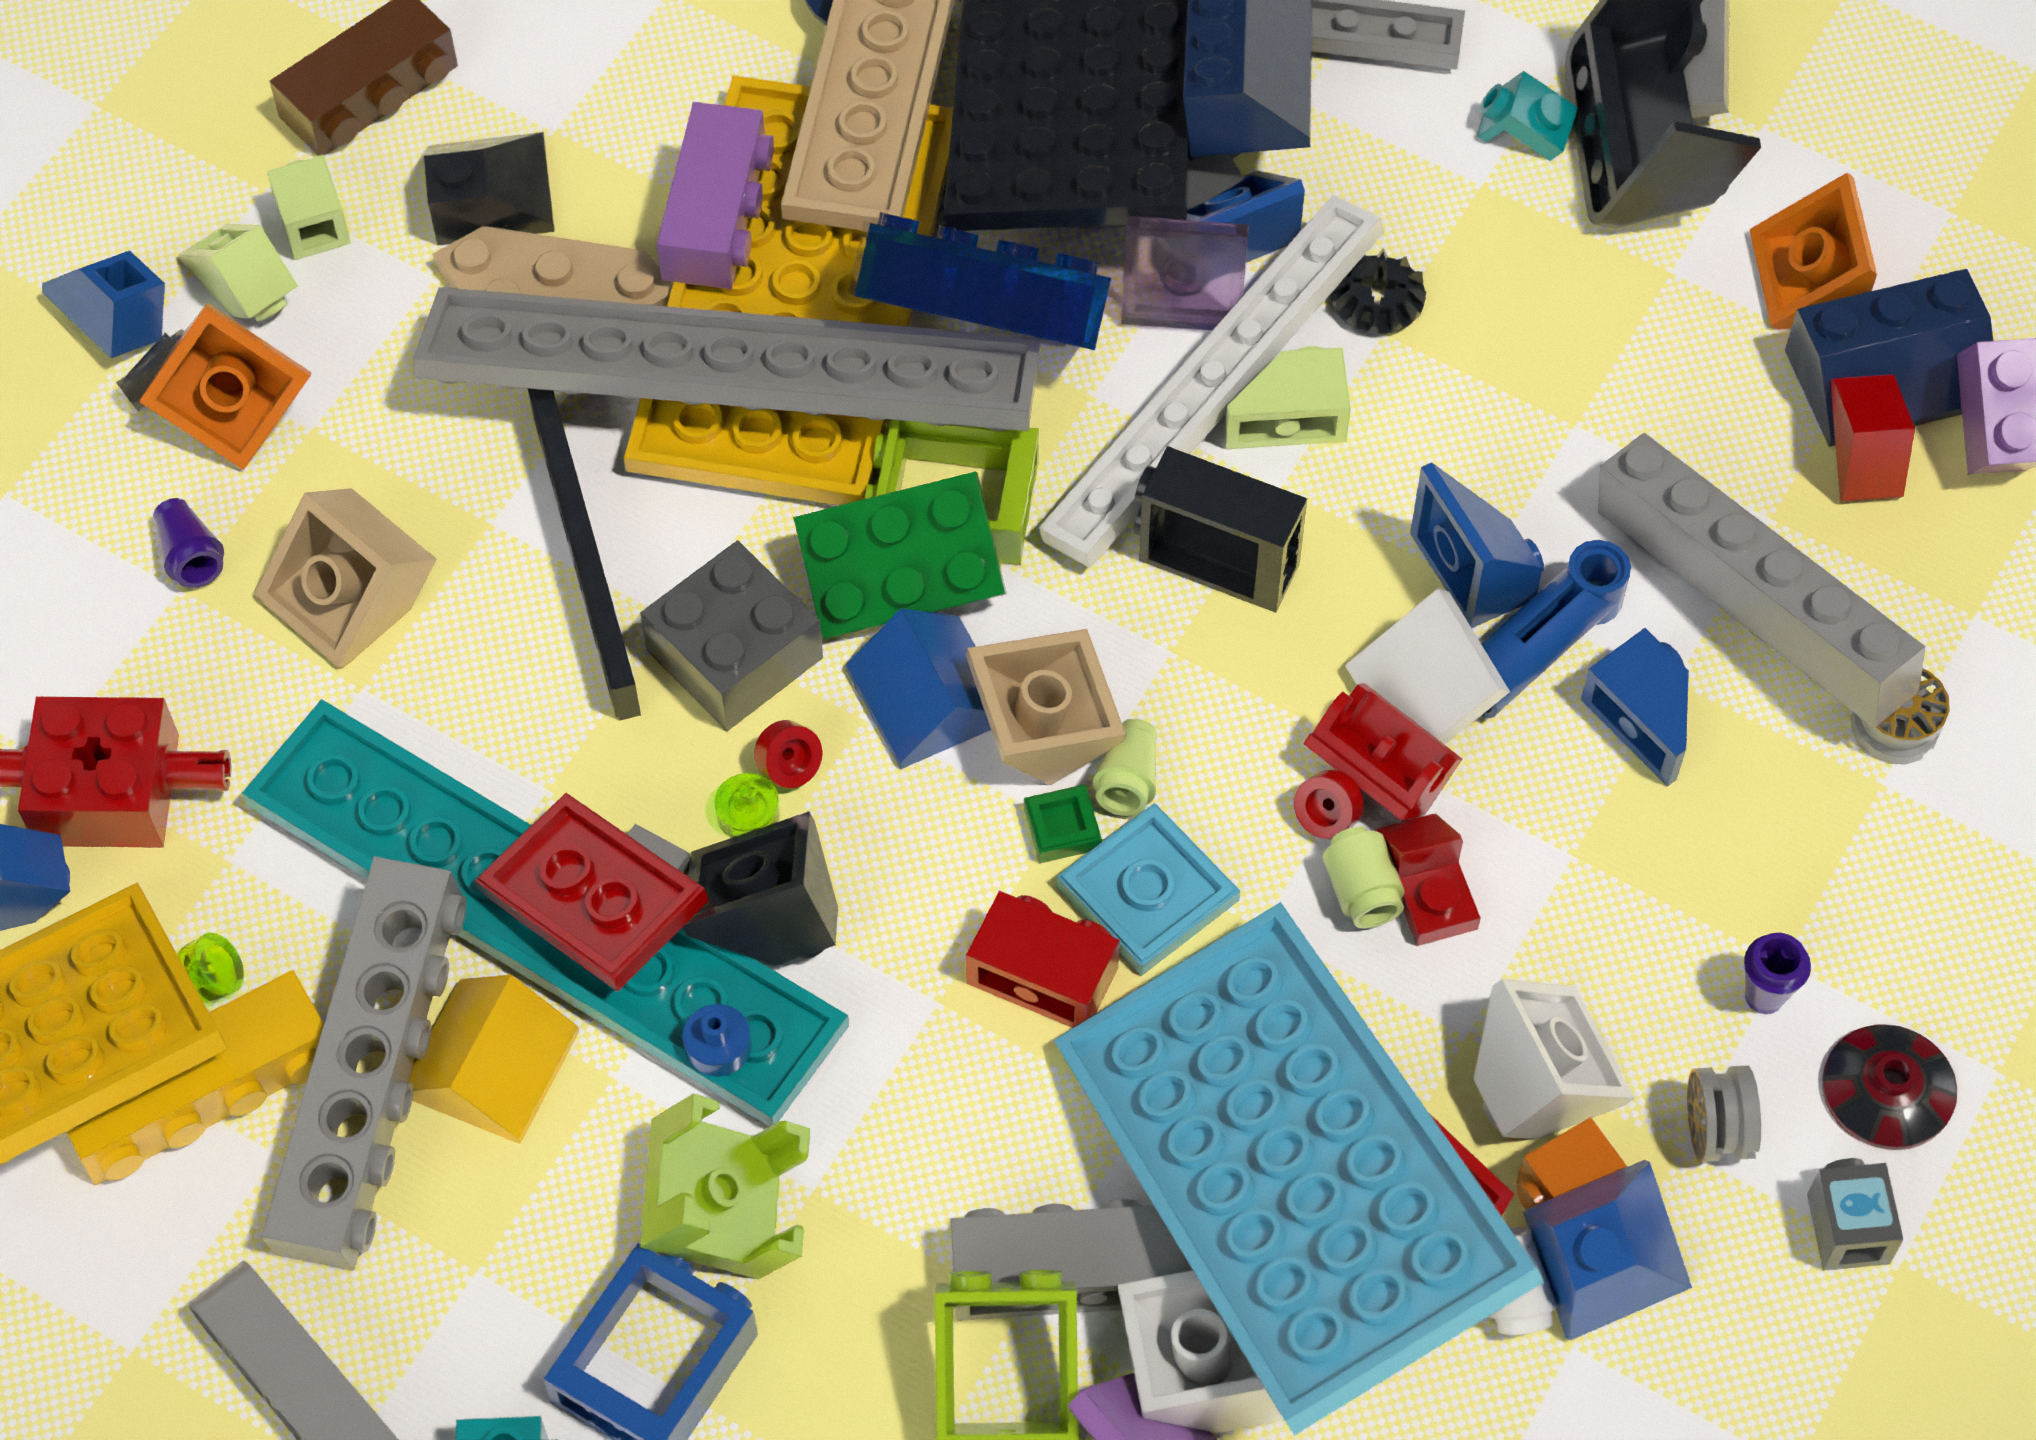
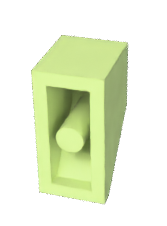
(241, 270)
(1292, 402)

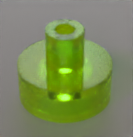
(746, 804)
(212, 966)

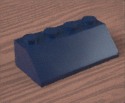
(1248, 75)

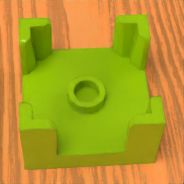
(718, 1190)

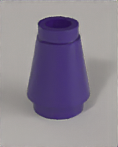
(187, 545)
(1774, 971)

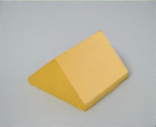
(493, 1055)

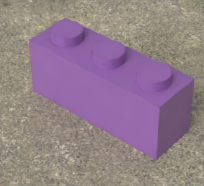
(714, 195)

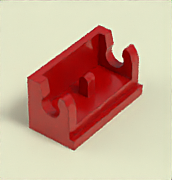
(1383, 752)

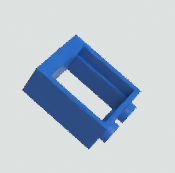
(614, 1412)

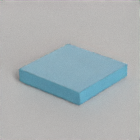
(1148, 888)

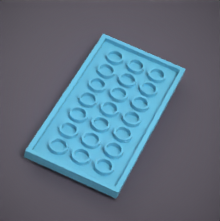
(1295, 1168)

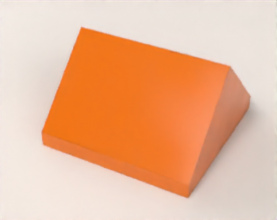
(1814, 251)
(225, 386)

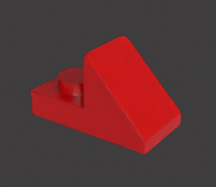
(1434, 885)

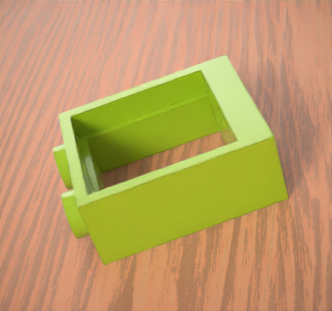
(967, 446)
(976, 1289)

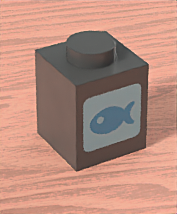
(1854, 1215)

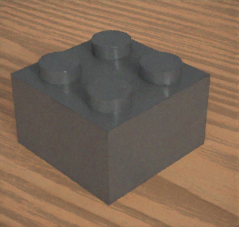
(732, 635)

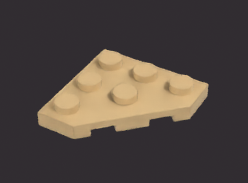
(551, 267)

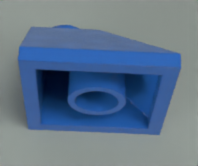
(1473, 548)
(1608, 1249)

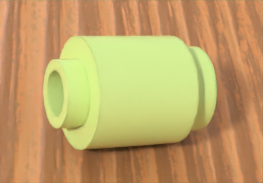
(1364, 877)

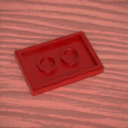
(592, 891)

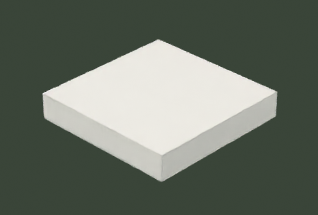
(1432, 668)

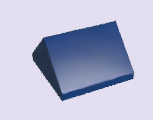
(1264, 202)
(919, 685)

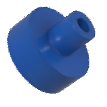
(717, 1040)

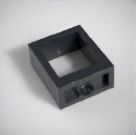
(1220, 528)

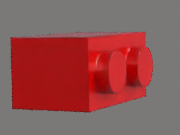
(1042, 959)

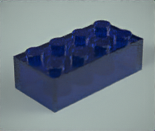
(978, 284)

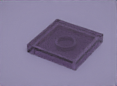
(1182, 272)

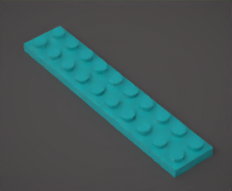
(372, 798)

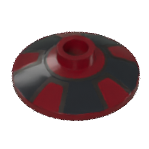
(1885, 1112)

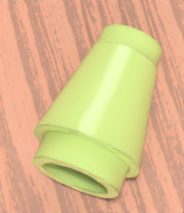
(1128, 771)

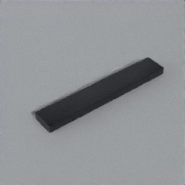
(584, 554)

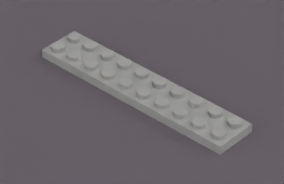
(729, 359)

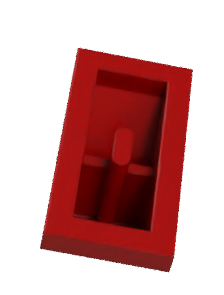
(1871, 437)

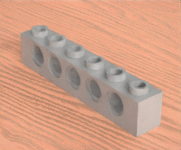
(393, 900)

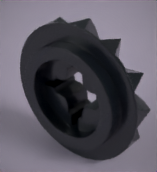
(1401, 301)

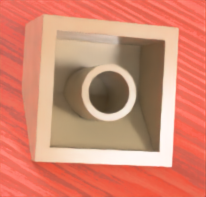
(343, 573)

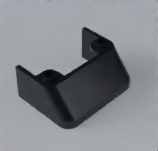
(1635, 114)

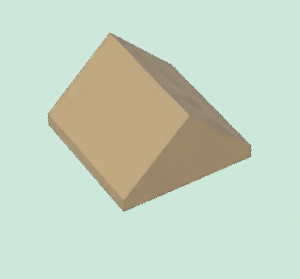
(1046, 702)

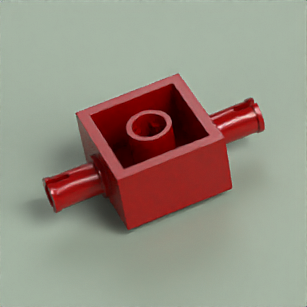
(105, 770)

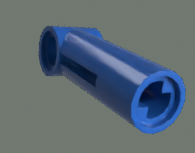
(1558, 616)

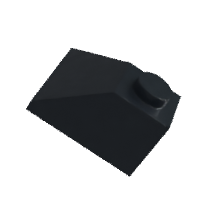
(489, 185)
(766, 893)

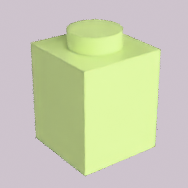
(309, 207)

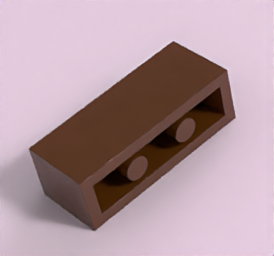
(364, 74)

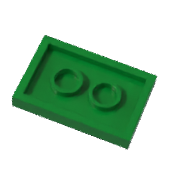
(897, 551)

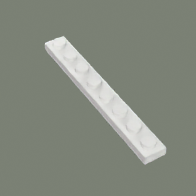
(1213, 376)

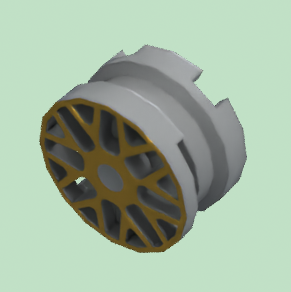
(1913, 735)
(1724, 1113)

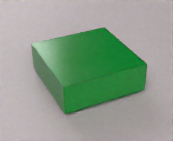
(1062, 823)

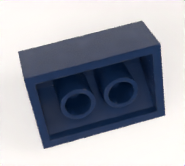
(1890, 331)

